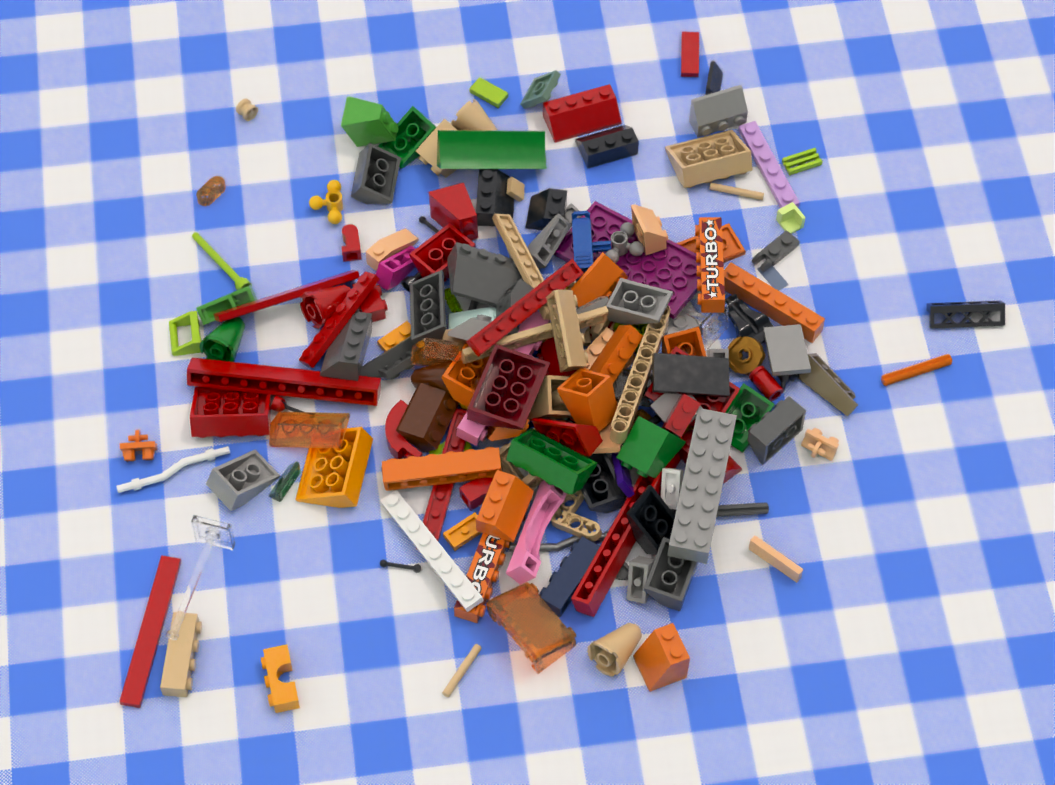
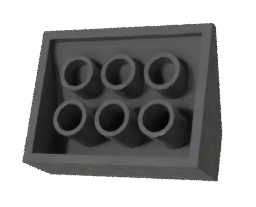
(480, 274)

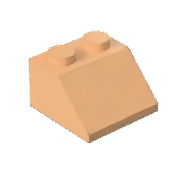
(648, 229)

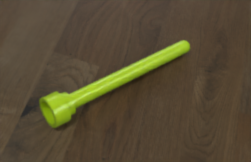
(240, 282)

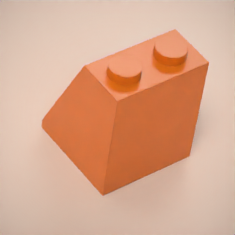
(589, 398)
(662, 658)

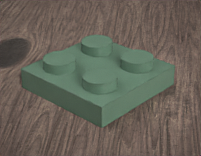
(540, 89)

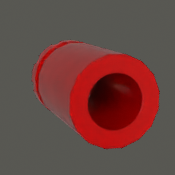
(766, 383)

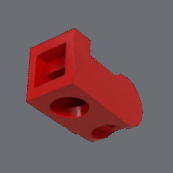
(351, 239)

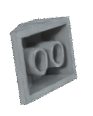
(637, 303)
(241, 479)

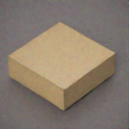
(515, 189)

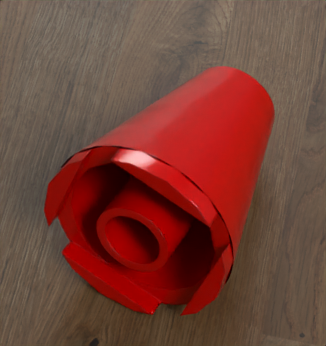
(322, 303)

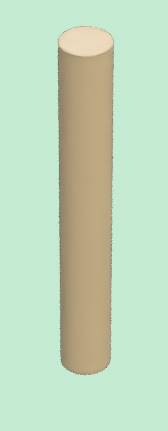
(736, 191)
(461, 670)

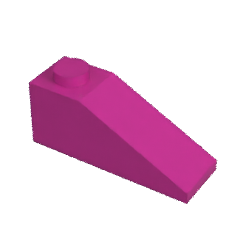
(395, 268)

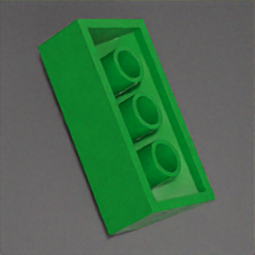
(550, 461)

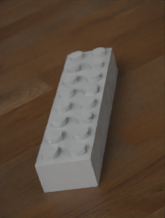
(702, 486)

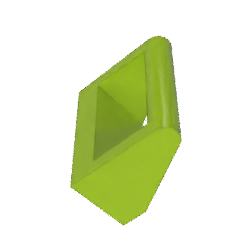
(189, 318)

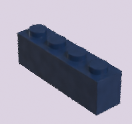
(566, 580)

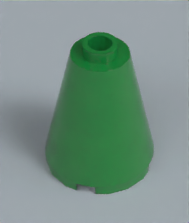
(224, 341)

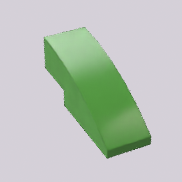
(225, 302)

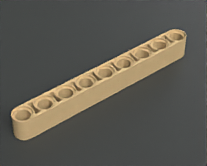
(638, 379)

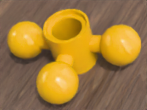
(333, 202)

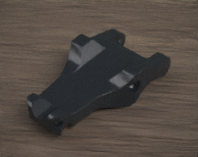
(746, 321)

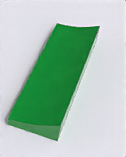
(491, 149)

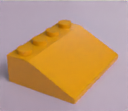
(336, 475)

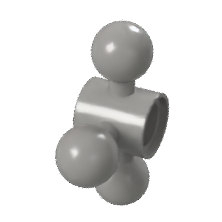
(620, 243)

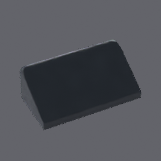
(714, 78)

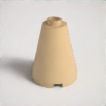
(472, 117)
(614, 649)

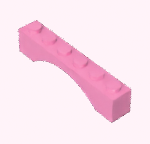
(526, 557)

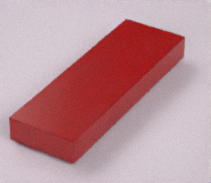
(690, 54)

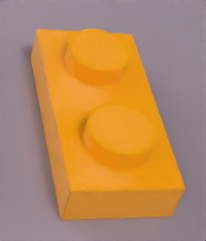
(395, 336)
(462, 532)

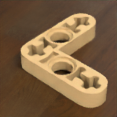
(570, 517)

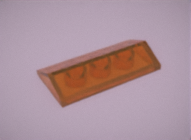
(308, 429)

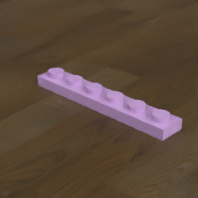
(768, 164)

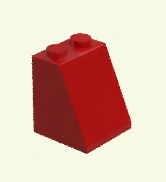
(454, 207)

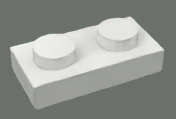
(671, 486)

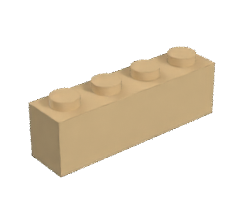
(180, 657)

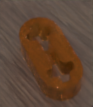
(212, 192)

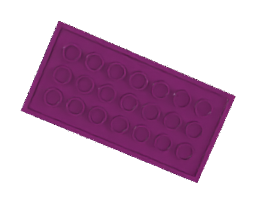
(666, 269)

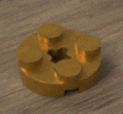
(749, 345)

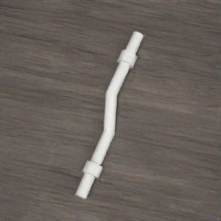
(137, 483)

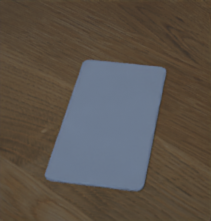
(774, 278)

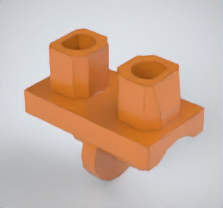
(148, 448)

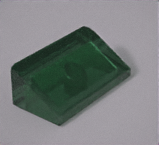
(285, 481)

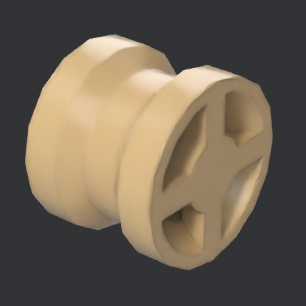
(246, 109)

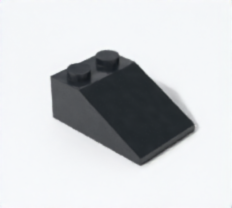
(650, 520)

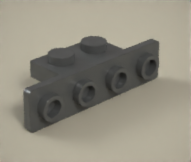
(390, 362)

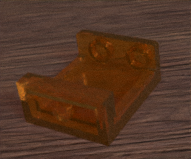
(434, 351)

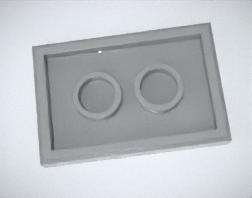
(786, 350)

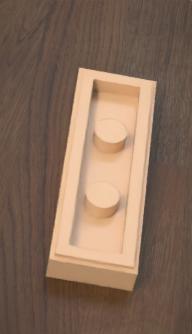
(775, 559)

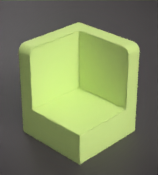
(790, 218)

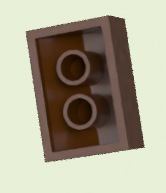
(427, 417)

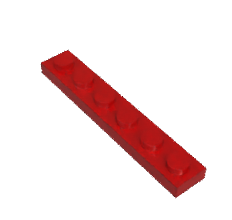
(339, 319)

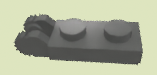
(776, 250)

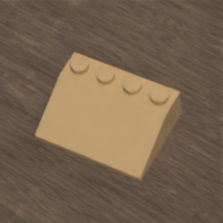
(709, 158)

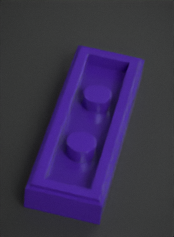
(622, 476)

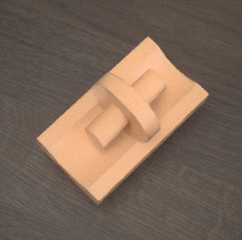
(819, 444)

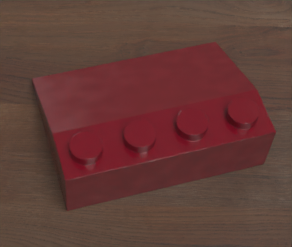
(507, 389)

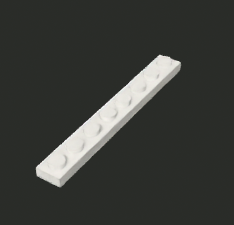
(432, 551)

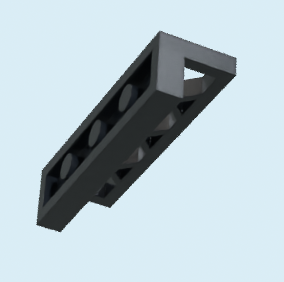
(971, 307)

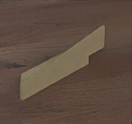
(829, 385)

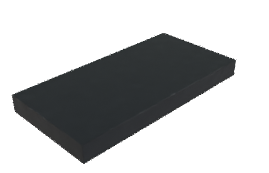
(690, 375)

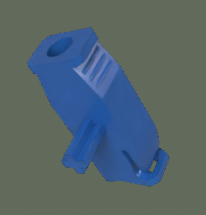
(582, 241)

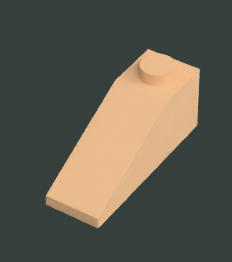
(389, 246)

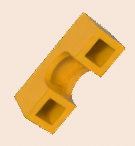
(282, 695)

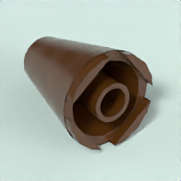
(431, 375)

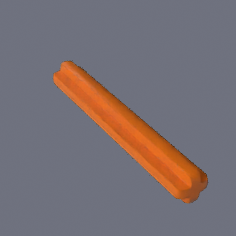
(916, 369)

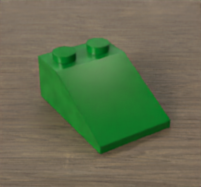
(412, 132)
(750, 409)

